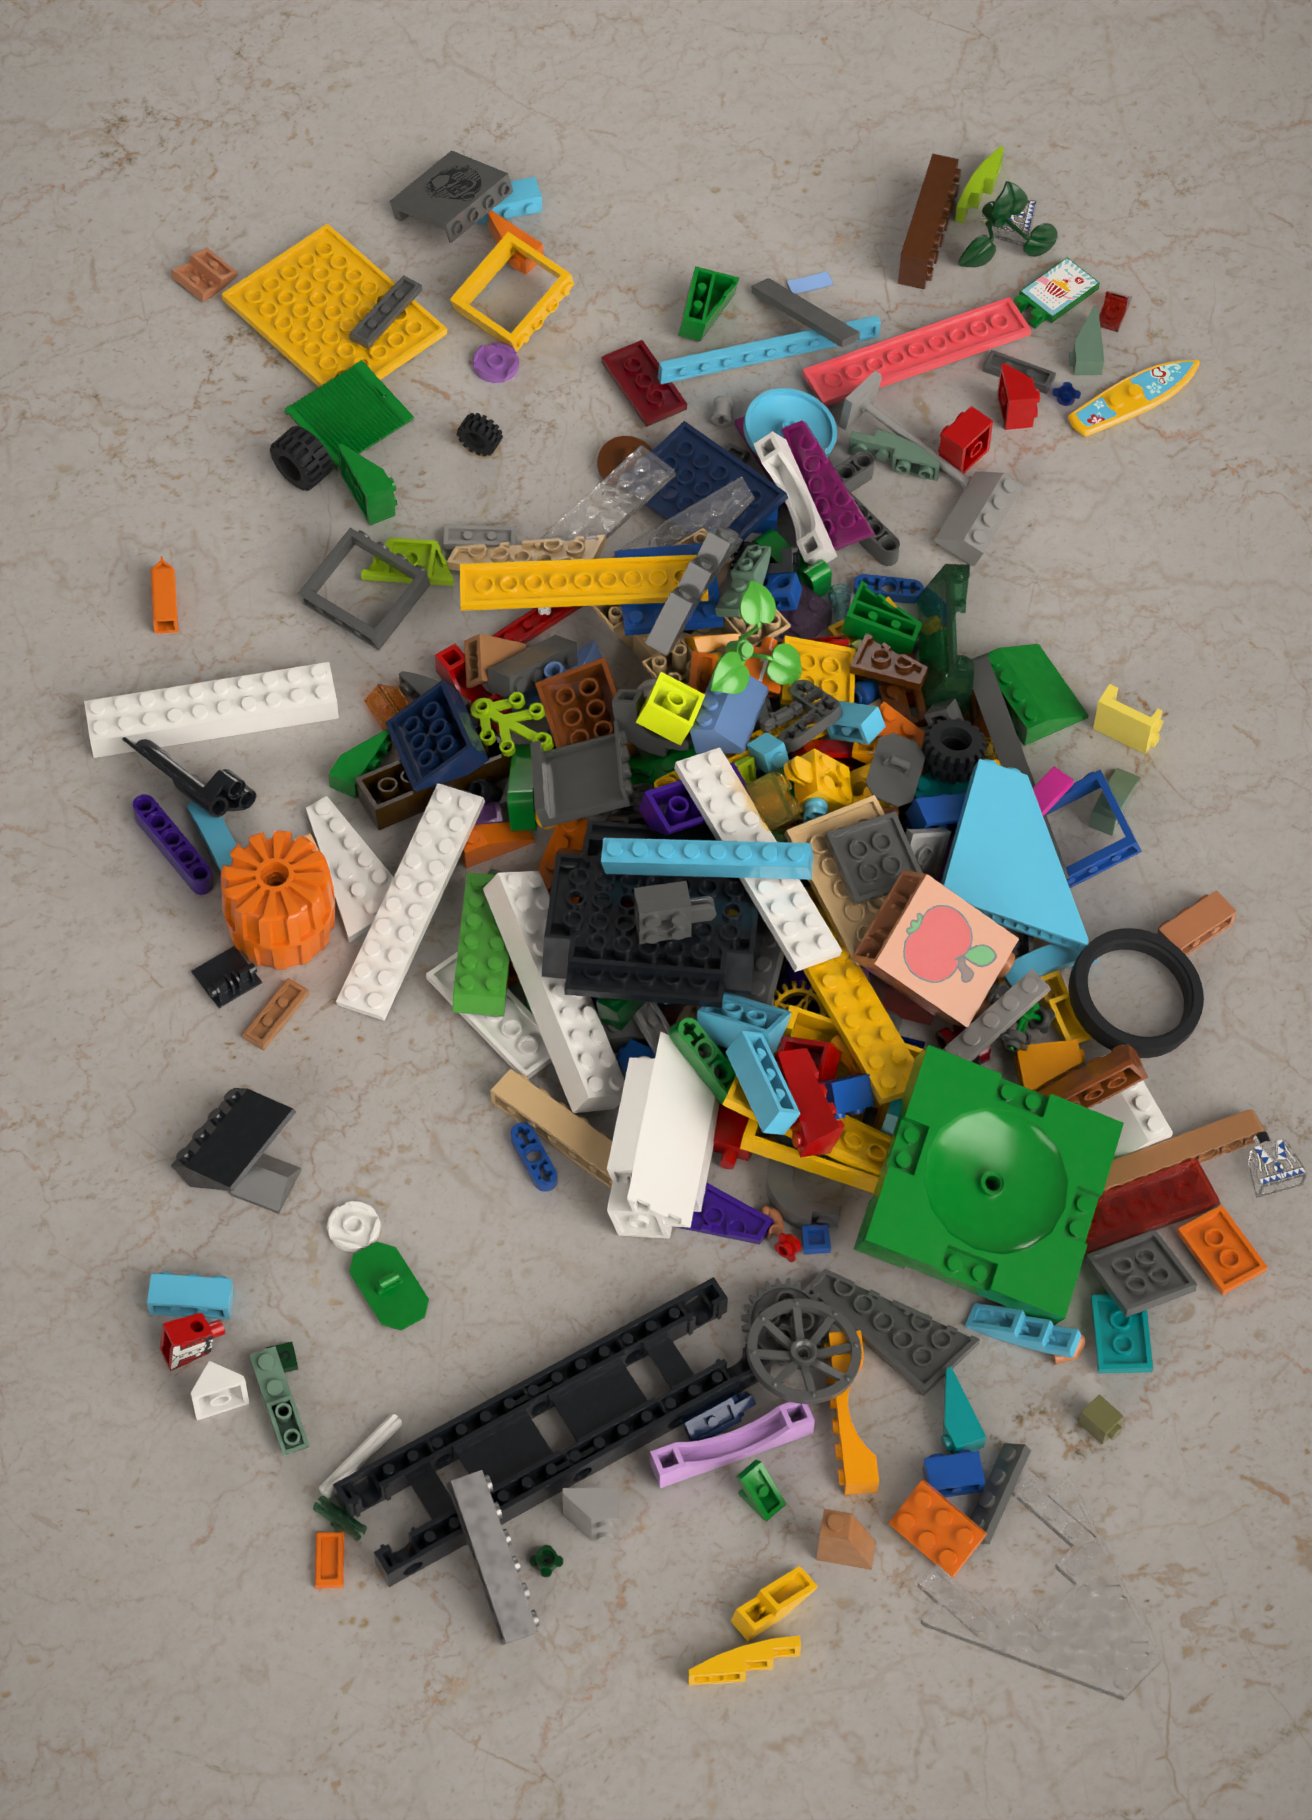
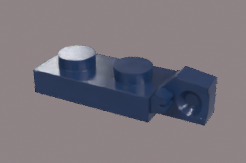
(717, 1416)

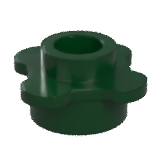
(549, 1553)

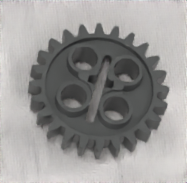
(774, 1295)

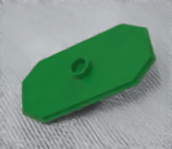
(389, 1286)

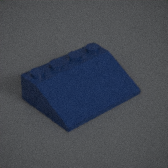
(436, 738)

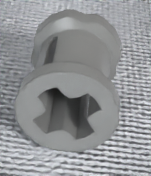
(723, 407)

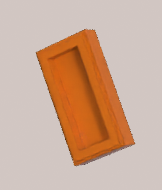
(329, 1560)

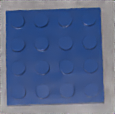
(641, 618)

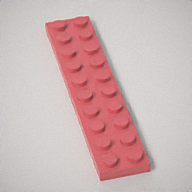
(918, 350)

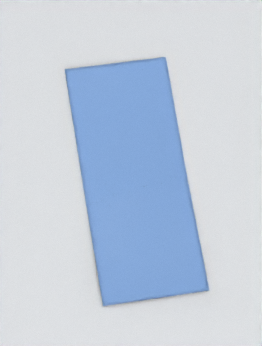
(810, 282)

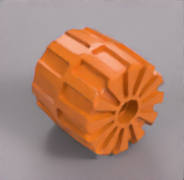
(278, 900)

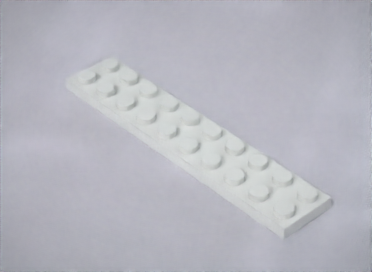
(734, 817)
(410, 902)

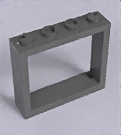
(379, 635)

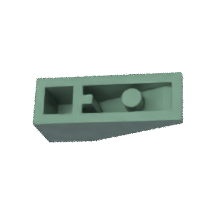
(1088, 348)
(1122, 785)

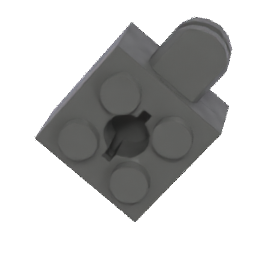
(667, 912)

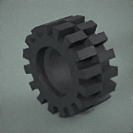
(479, 434)

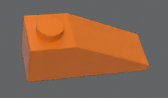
(499, 228)
(491, 841)

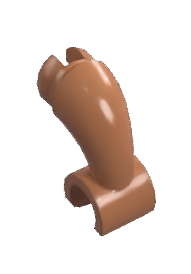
(778, 1223)

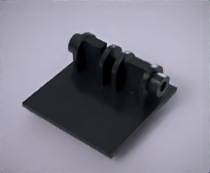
(227, 977)

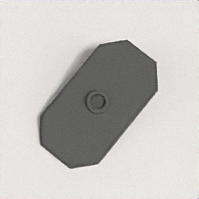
(895, 770)

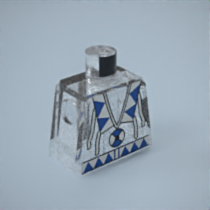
(1022, 221)
(1274, 1166)

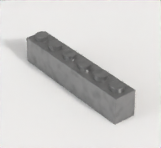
(492, 1557)

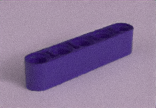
(177, 853)

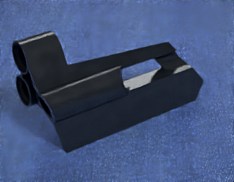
(221, 793)

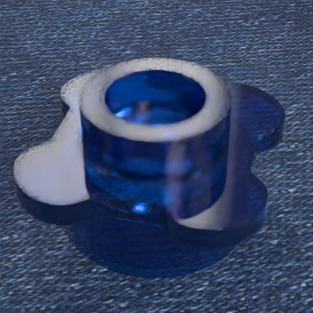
(1066, 394)

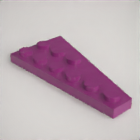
(831, 497)

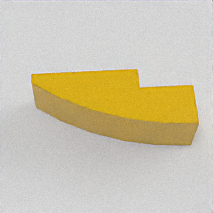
(1058, 1000)
(773, 1603)

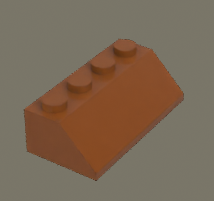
(1100, 1078)

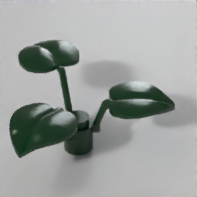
(1009, 202)

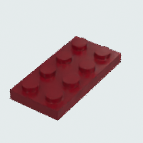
(637, 377)

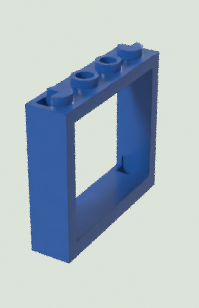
(1109, 855)

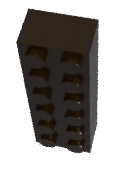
(390, 796)

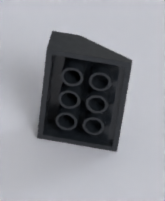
(231, 1140)

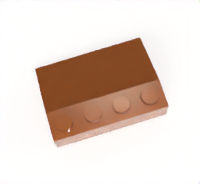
(581, 704)

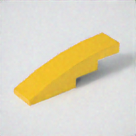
(733, 1664)

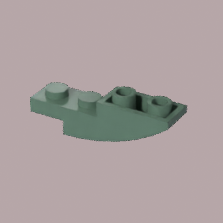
(902, 453)
(750, 567)
(278, 1401)

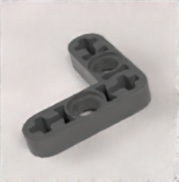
(797, 733)

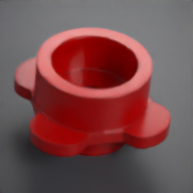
(788, 1246)

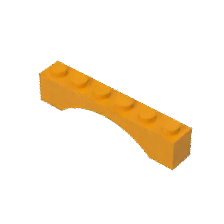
(858, 1463)

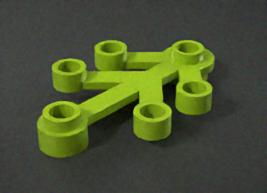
(509, 722)

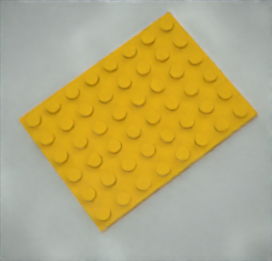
(316, 297)

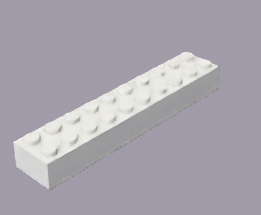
(212, 709)
(565, 1021)

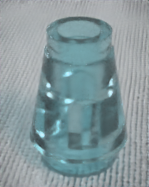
(840, 600)

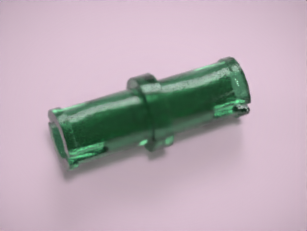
(339, 1518)

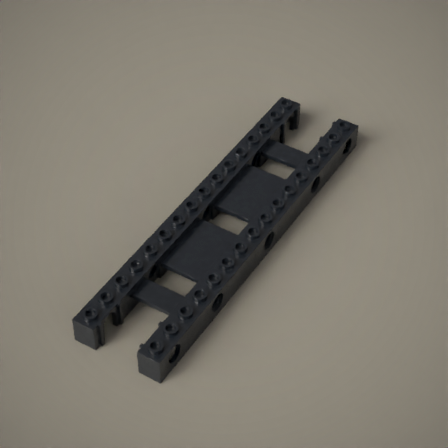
(594, 1400)

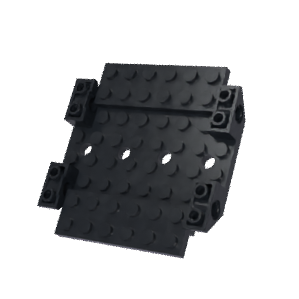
(598, 942)

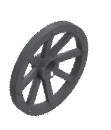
(803, 1347)

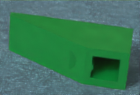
(359, 761)

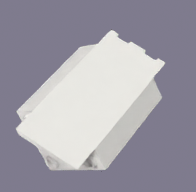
(661, 1144)

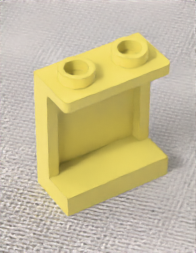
(1126, 723)

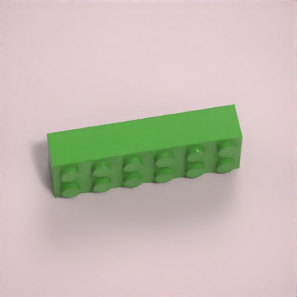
(481, 955)

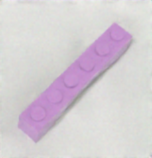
(689, 1459)

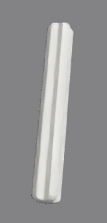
(362, 1453)

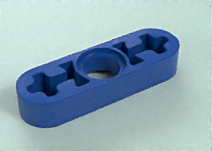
(895, 596)
(534, 1145)

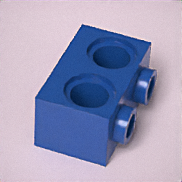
(784, 589)

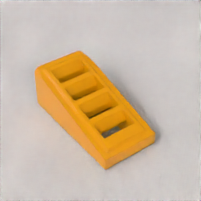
(708, 643)

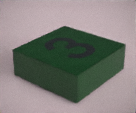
(287, 1356)

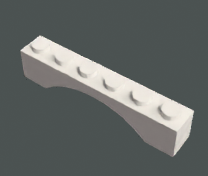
(783, 469)

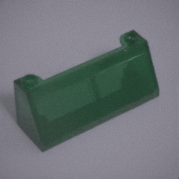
(937, 606)

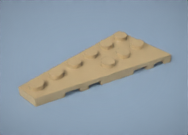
(529, 551)

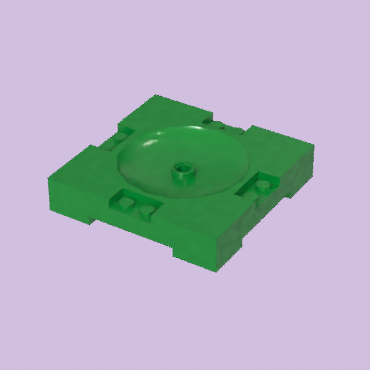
(1045, 1173)

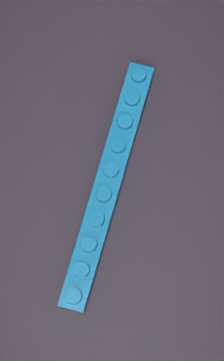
(758, 352)

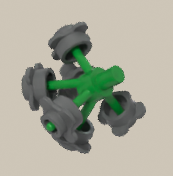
(1035, 1017)

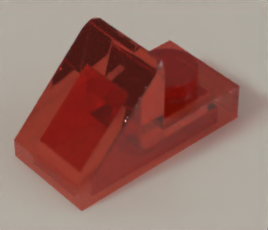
(1114, 310)

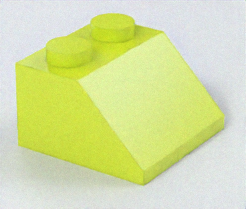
(670, 708)

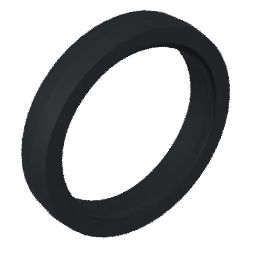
(1168, 955)

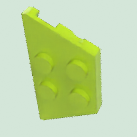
(418, 552)

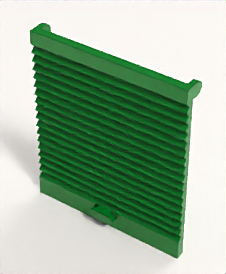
(350, 411)

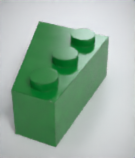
(705, 301)
(878, 618)

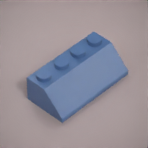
(728, 718)

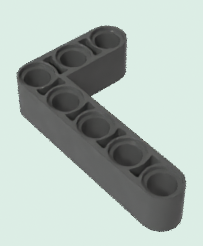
(854, 473)

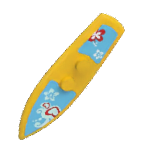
(1132, 396)

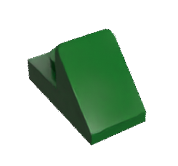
(760, 1490)

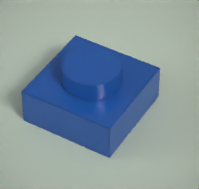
(816, 1239)

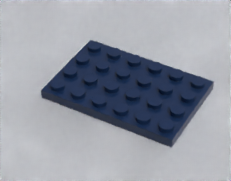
(703, 469)

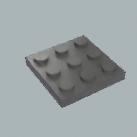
(871, 856)
(1140, 1273)

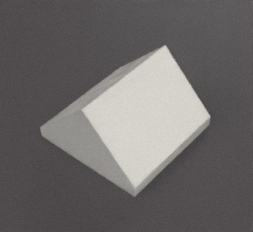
(218, 1391)

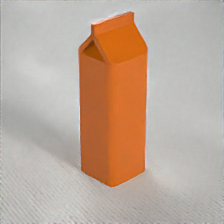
(164, 598)

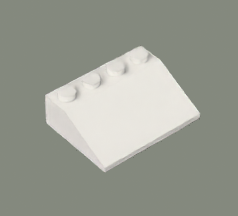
(1141, 1117)

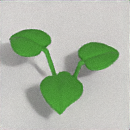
(784, 667)

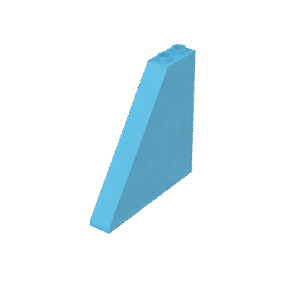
(1007, 859)

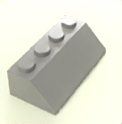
(978, 515)

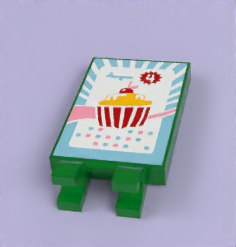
(1056, 292)

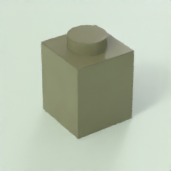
(1101, 1420)

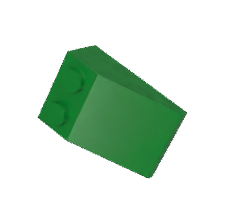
(368, 485)

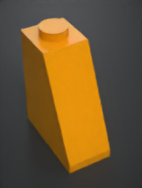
(1047, 1062)

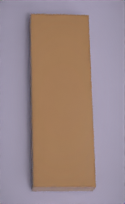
(275, 1014)

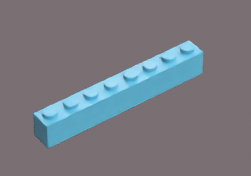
(707, 858)

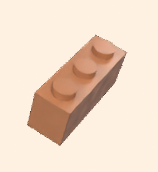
(1199, 923)

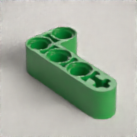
(815, 576)
(521, 791)
(712, 1058)

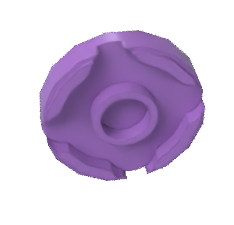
(496, 362)

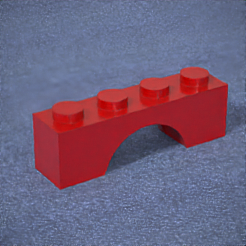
(452, 668)

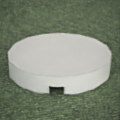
(353, 1226)

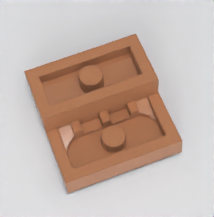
(204, 274)

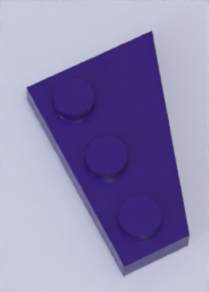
(729, 1218)

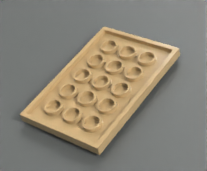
(847, 920)

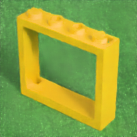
(488, 269)

